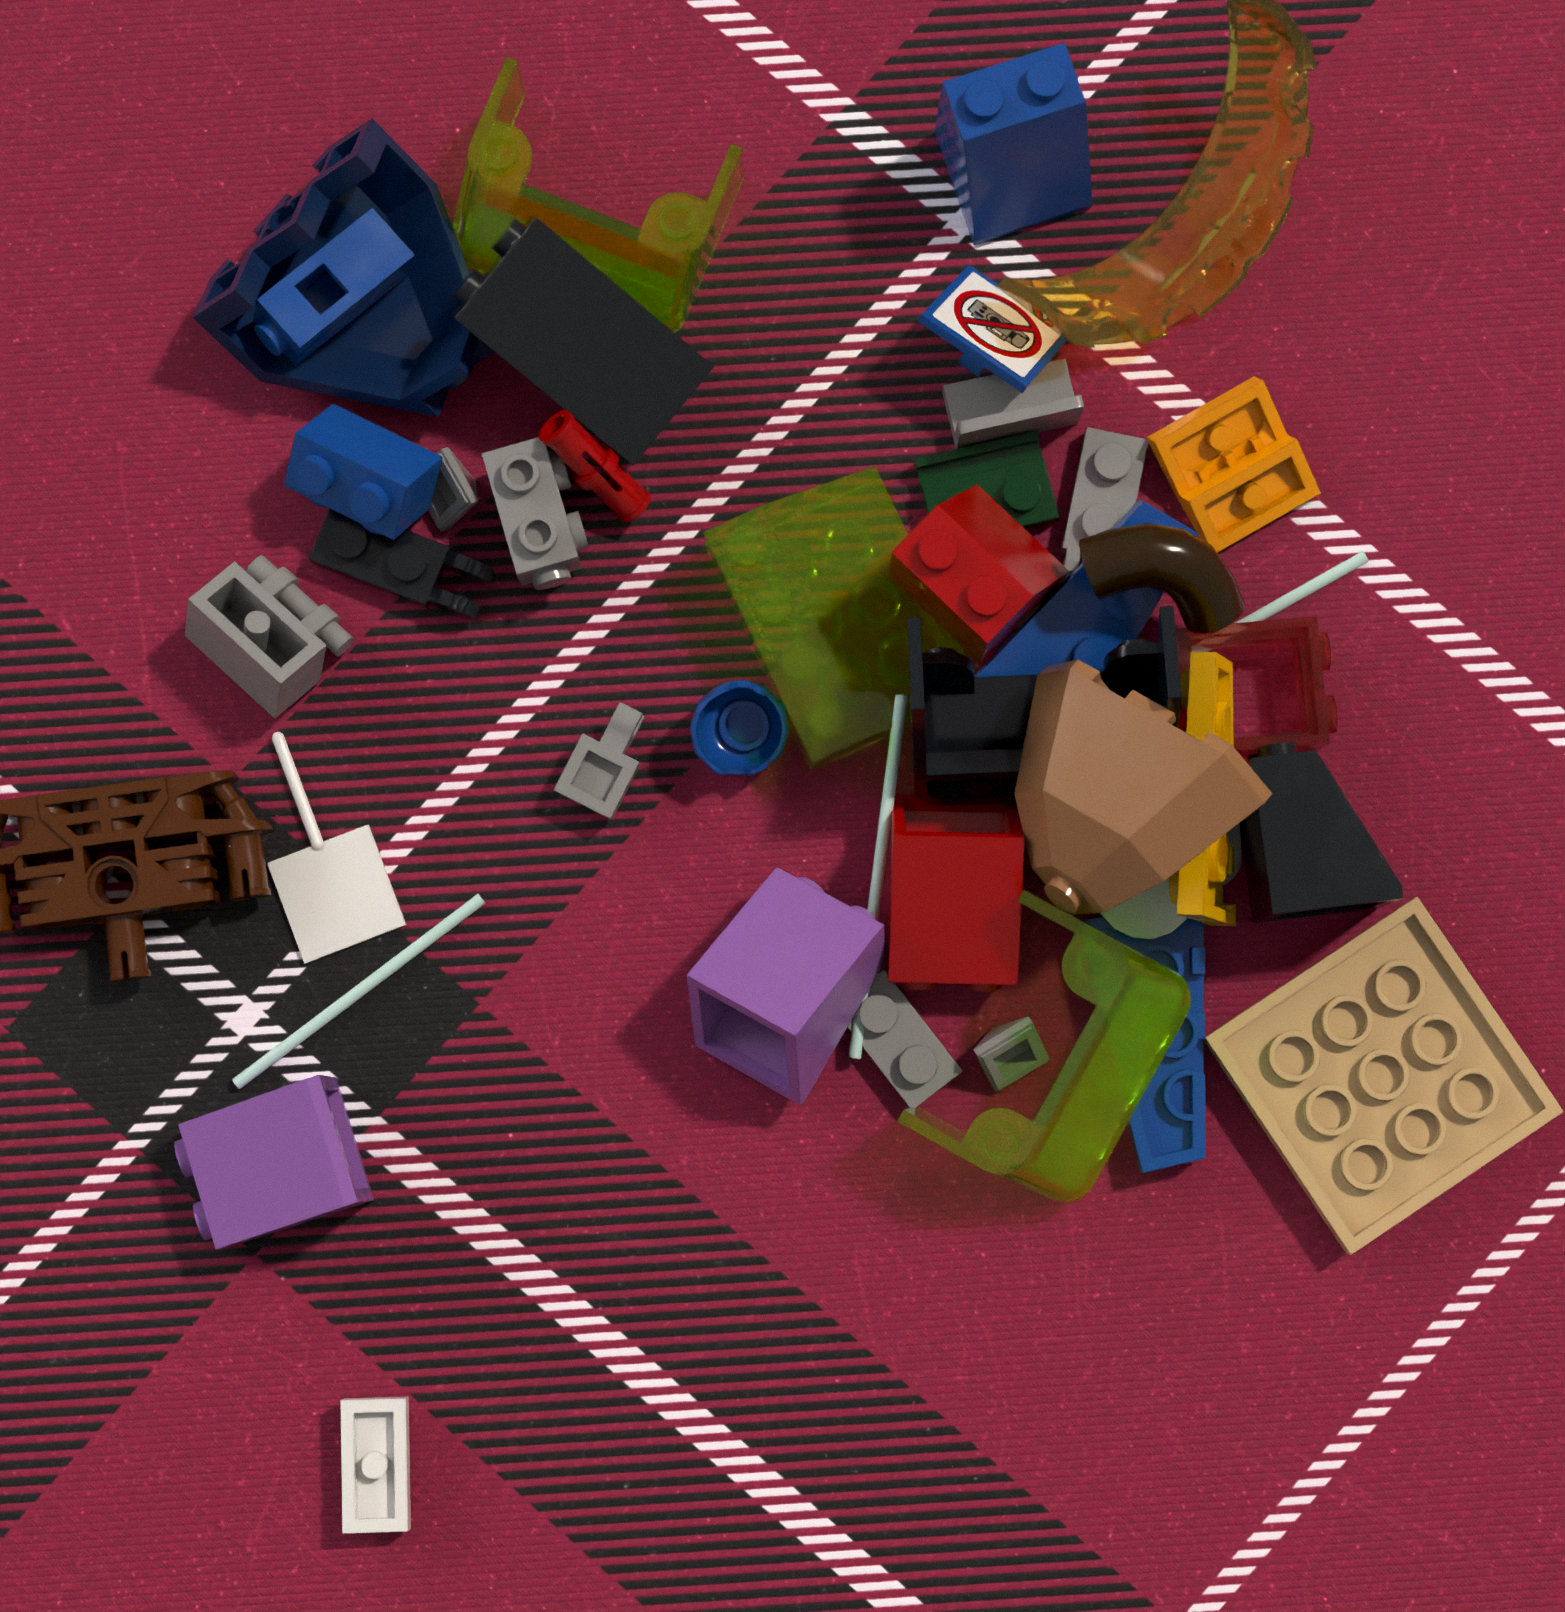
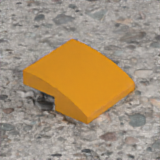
(1234, 464)

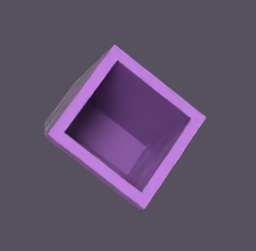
(784, 983)
(273, 1162)

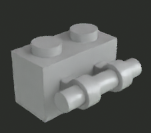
(264, 632)

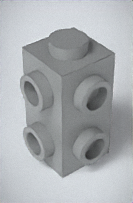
(532, 512)

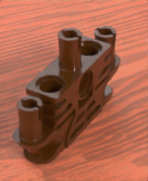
(122, 818)

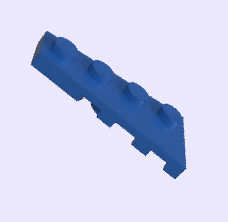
(1075, 622)

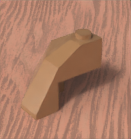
(1118, 791)

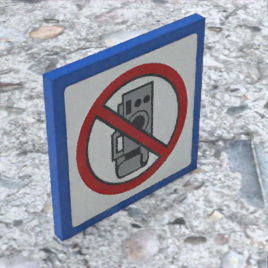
(991, 330)

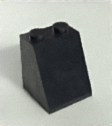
(1308, 845)

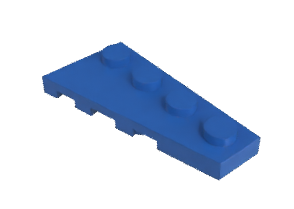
(1171, 1115)

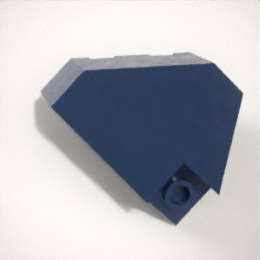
(403, 346)

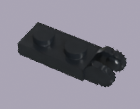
(402, 567)

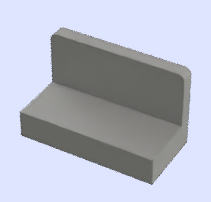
(993, 409)

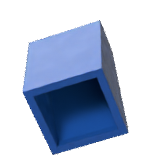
(1016, 143)

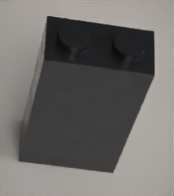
(579, 337)

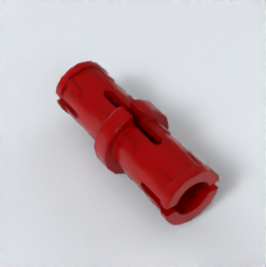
(569, 441)

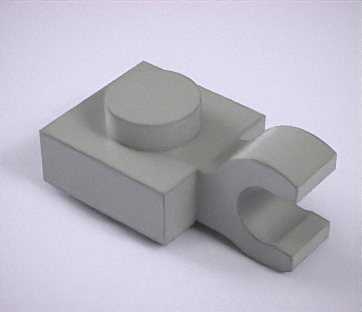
(600, 771)

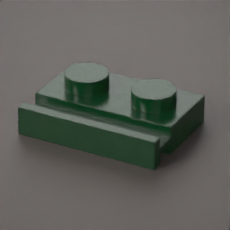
(1004, 468)

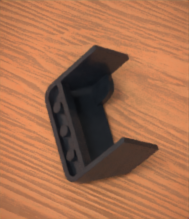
(975, 728)

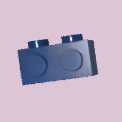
(362, 471)

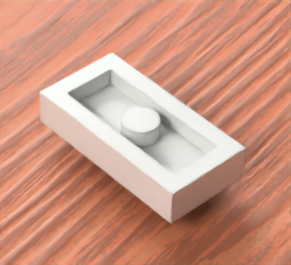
(375, 1465)

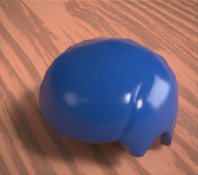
(739, 728)

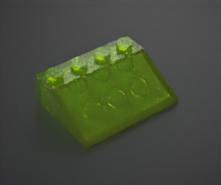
(824, 611)

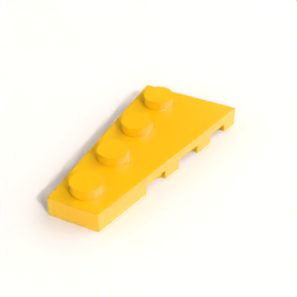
(1209, 706)

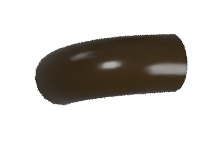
(1169, 562)

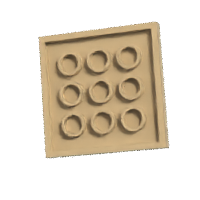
(1382, 1075)

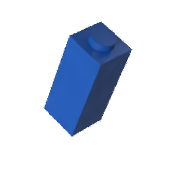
(331, 288)

